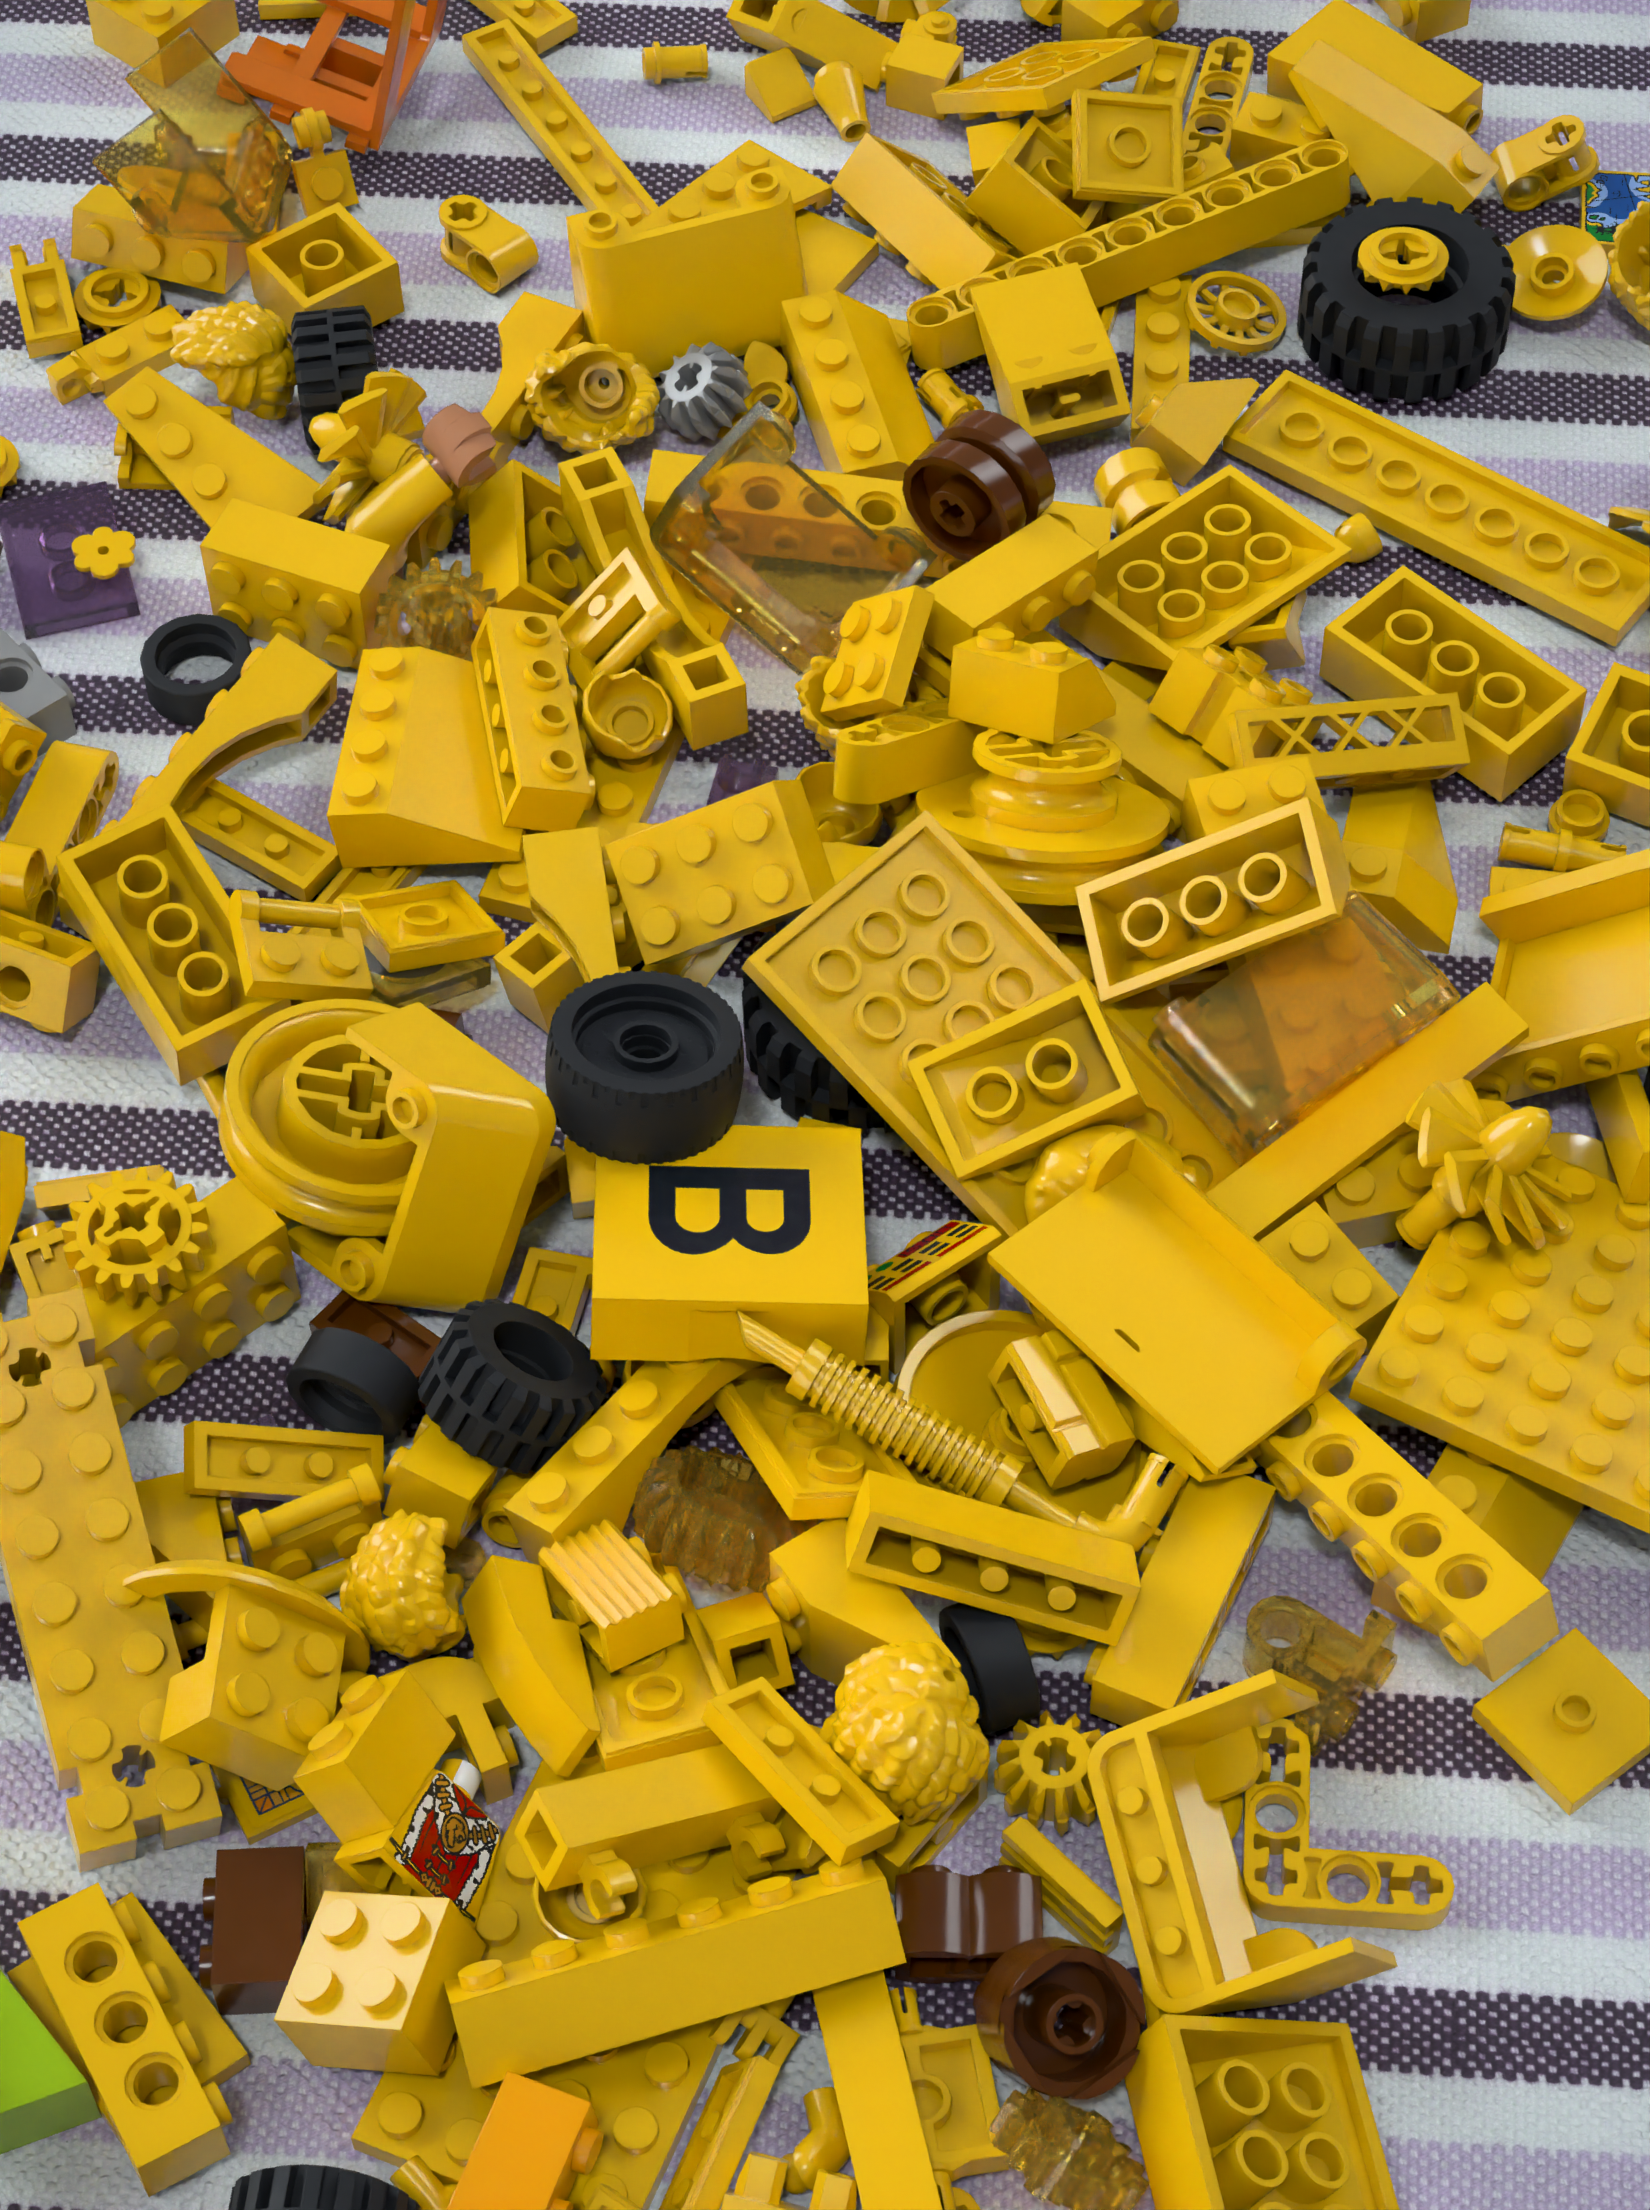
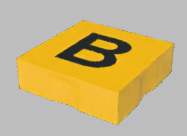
(747, 1226)

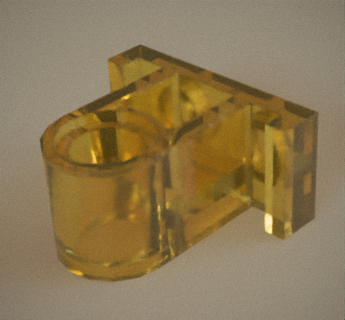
(1321, 1657)

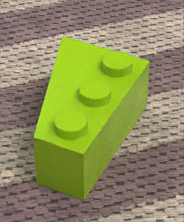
(38, 2081)

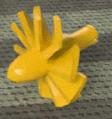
(369, 440)
(1483, 1165)

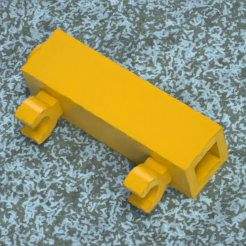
(645, 1815)

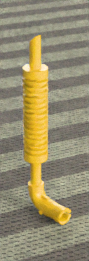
(947, 1450)

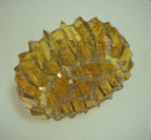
(712, 1517)

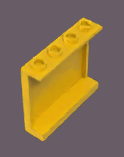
(1576, 974)

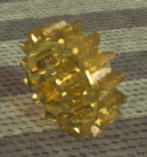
(435, 609)
(1067, 2154)

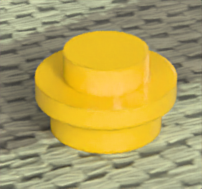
(1580, 812)

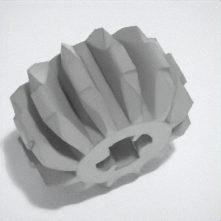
(703, 391)

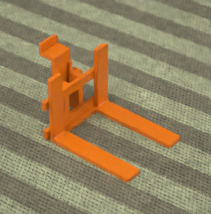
(347, 81)

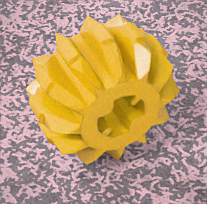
(1026, 1769)

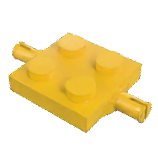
(952, 2096)

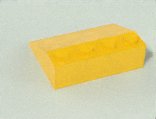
(1200, 572)
(417, 767)
(1256, 2116)

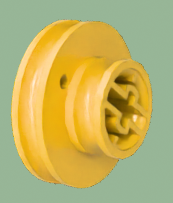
(1048, 814)
(312, 1121)

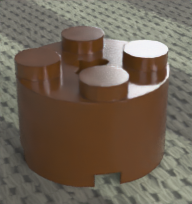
(1099, 2027)

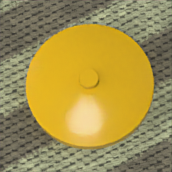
(951, 1376)

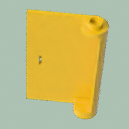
(1178, 1303)

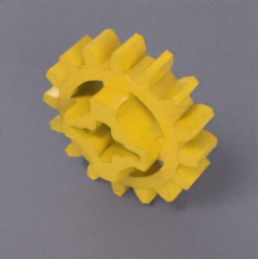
(134, 1236)

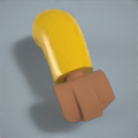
(416, 490)

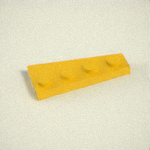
(716, 188)

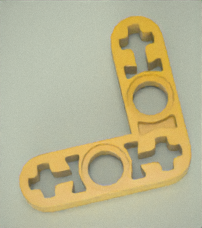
(1308, 1869)

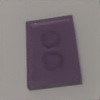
(41, 561)

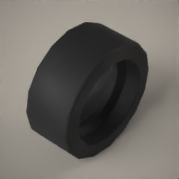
(184, 639)
(353, 1384)
(992, 1664)

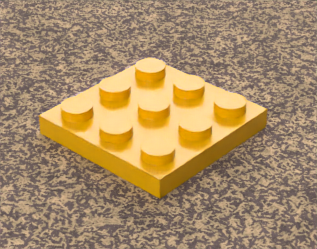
(1043, 77)

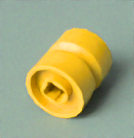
(1134, 486)

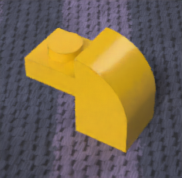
(475, 1714)

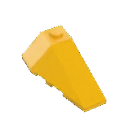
(1402, 860)

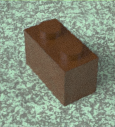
(257, 1927)

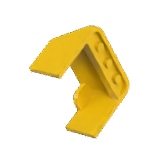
(470, 1179)
(1176, 1864)

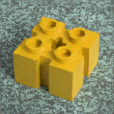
(1214, 683)

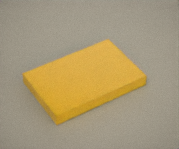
(218, 2046)

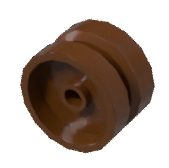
(978, 484)

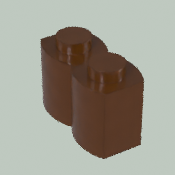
(962, 1923)

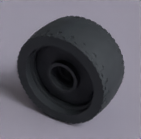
(644, 1067)

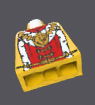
(437, 1847)

